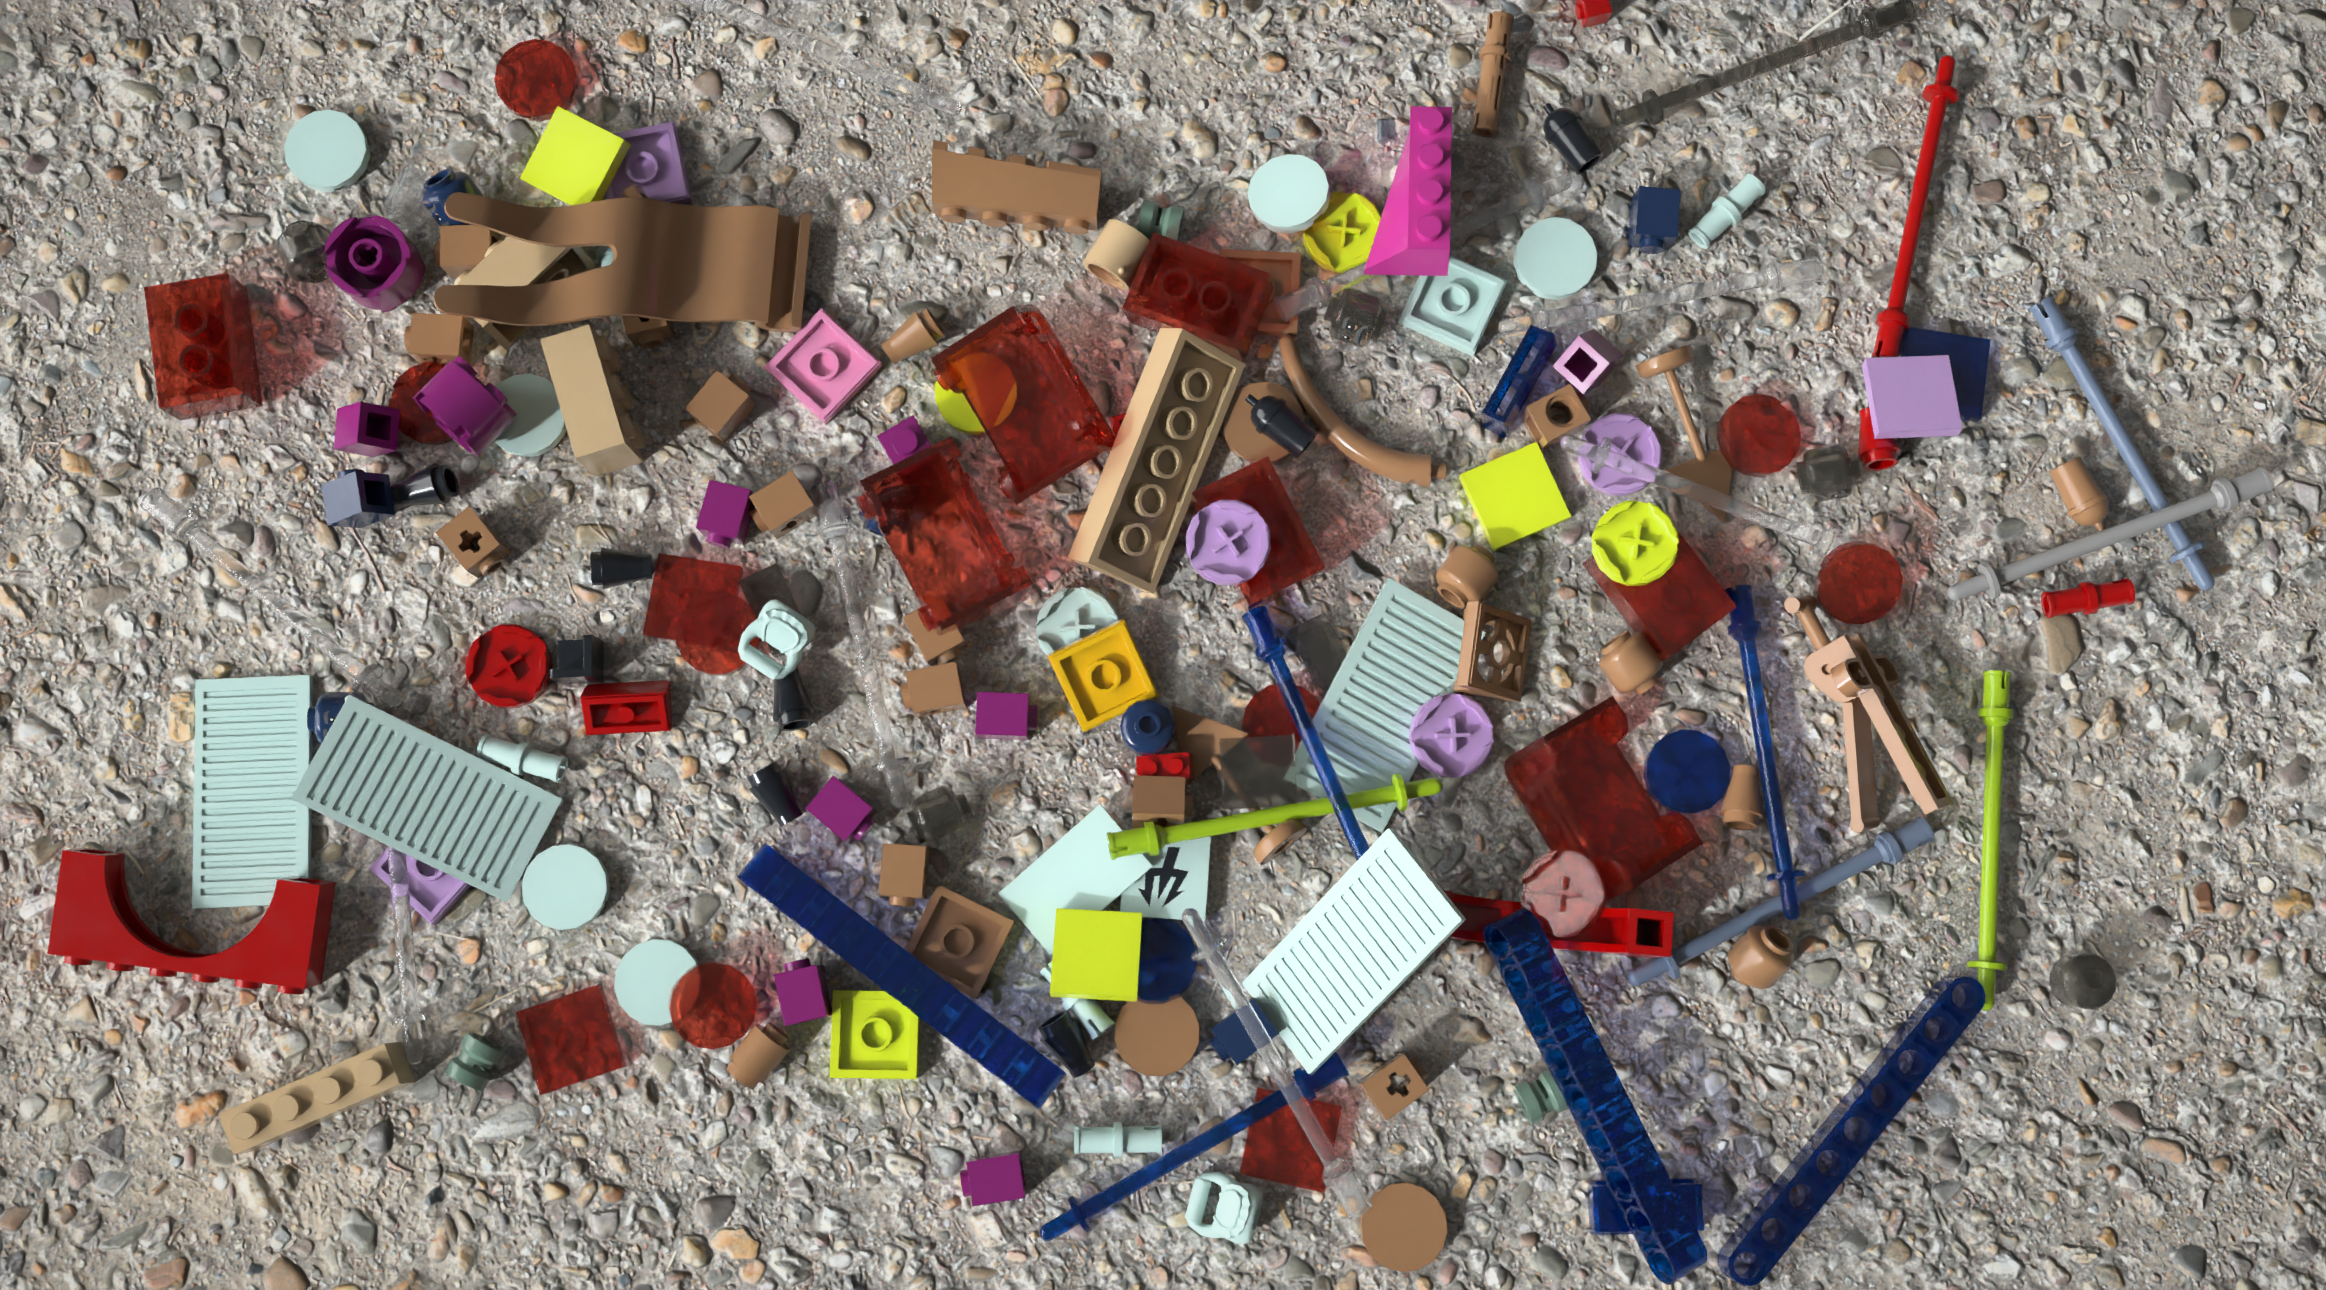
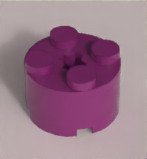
(379, 285)
(465, 406)

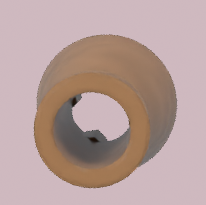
(914, 336)
(1742, 800)

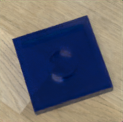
(1967, 361)

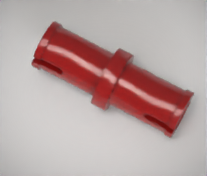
(2088, 598)

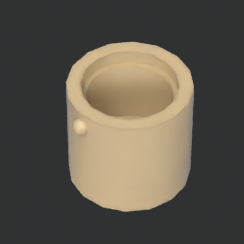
(1116, 254)

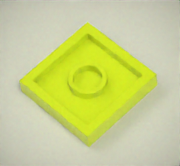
(574, 159)
(1514, 496)
(1096, 954)
(873, 1037)

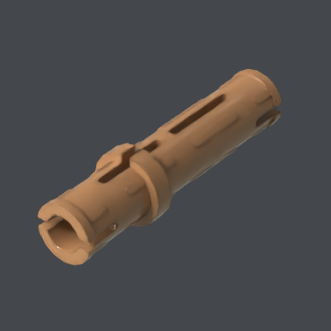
(1494, 58)

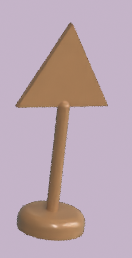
(1706, 469)
(1201, 739)

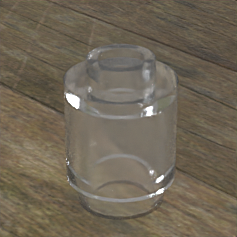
(405, 198)

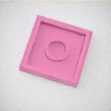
(823, 366)

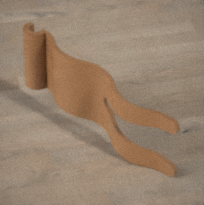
(665, 265)

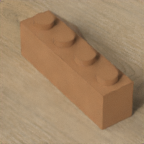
(1014, 191)

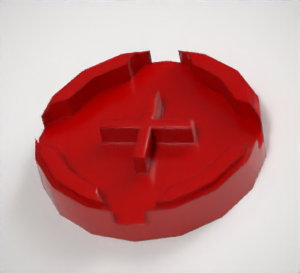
(509, 666)

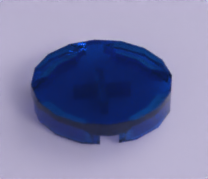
(1686, 771)
(1165, 961)

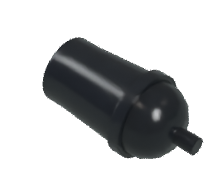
(1571, 138)
(1281, 424)

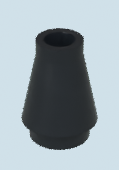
(429, 486)
(619, 567)
(791, 703)
(775, 793)
(1066, 1042)

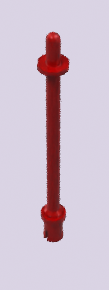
(1893, 319)

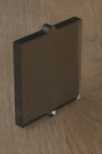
(1258, 771)

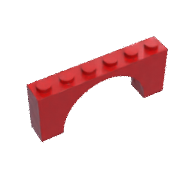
(100, 923)
(1615, 933)

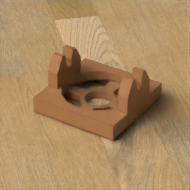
(1514, 653)

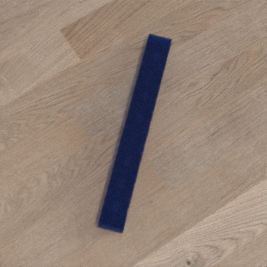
(902, 976)
(1595, 1096)
(1831, 1136)

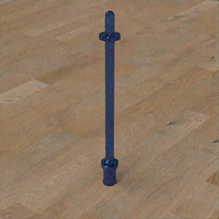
(1745, 630)
(1271, 650)
(1081, 1213)

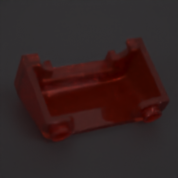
(1026, 400)
(943, 539)
(1593, 802)

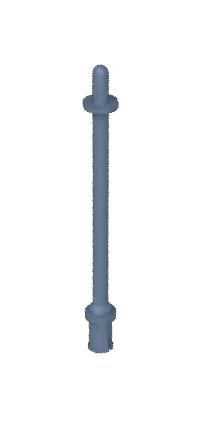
(2063, 340)
(1887, 848)

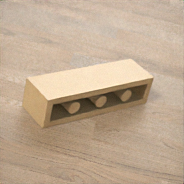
(317, 1098)

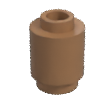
(758, 1055)

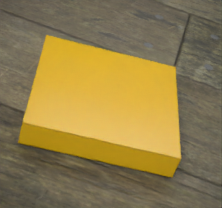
(1102, 674)

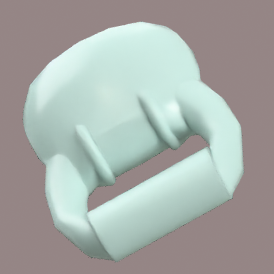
(781, 629)
(1235, 1212)

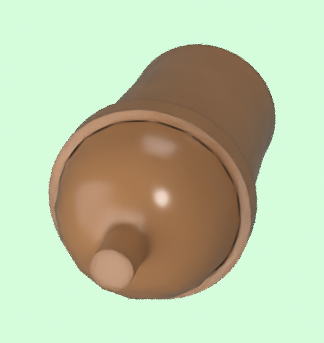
(2081, 494)

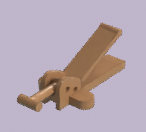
(1863, 685)

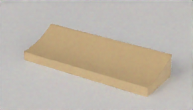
(1157, 459)

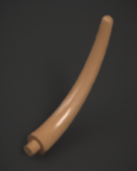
(1382, 460)

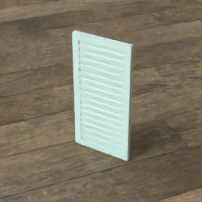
(1392, 668)
(246, 767)
(427, 798)
(1352, 950)

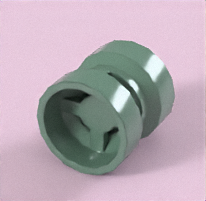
(1170, 220)
(475, 1061)
(1539, 1097)

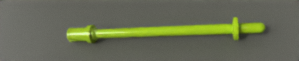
(1995, 716)
(1153, 837)

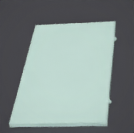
(1073, 876)

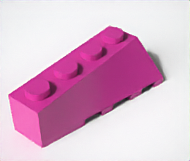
(1417, 212)

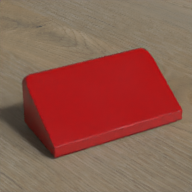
(627, 707)

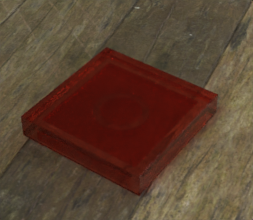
(677, 583)
(570, 1039)
(1281, 1151)

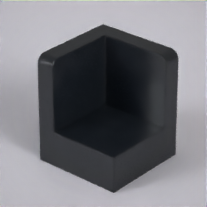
(579, 661)

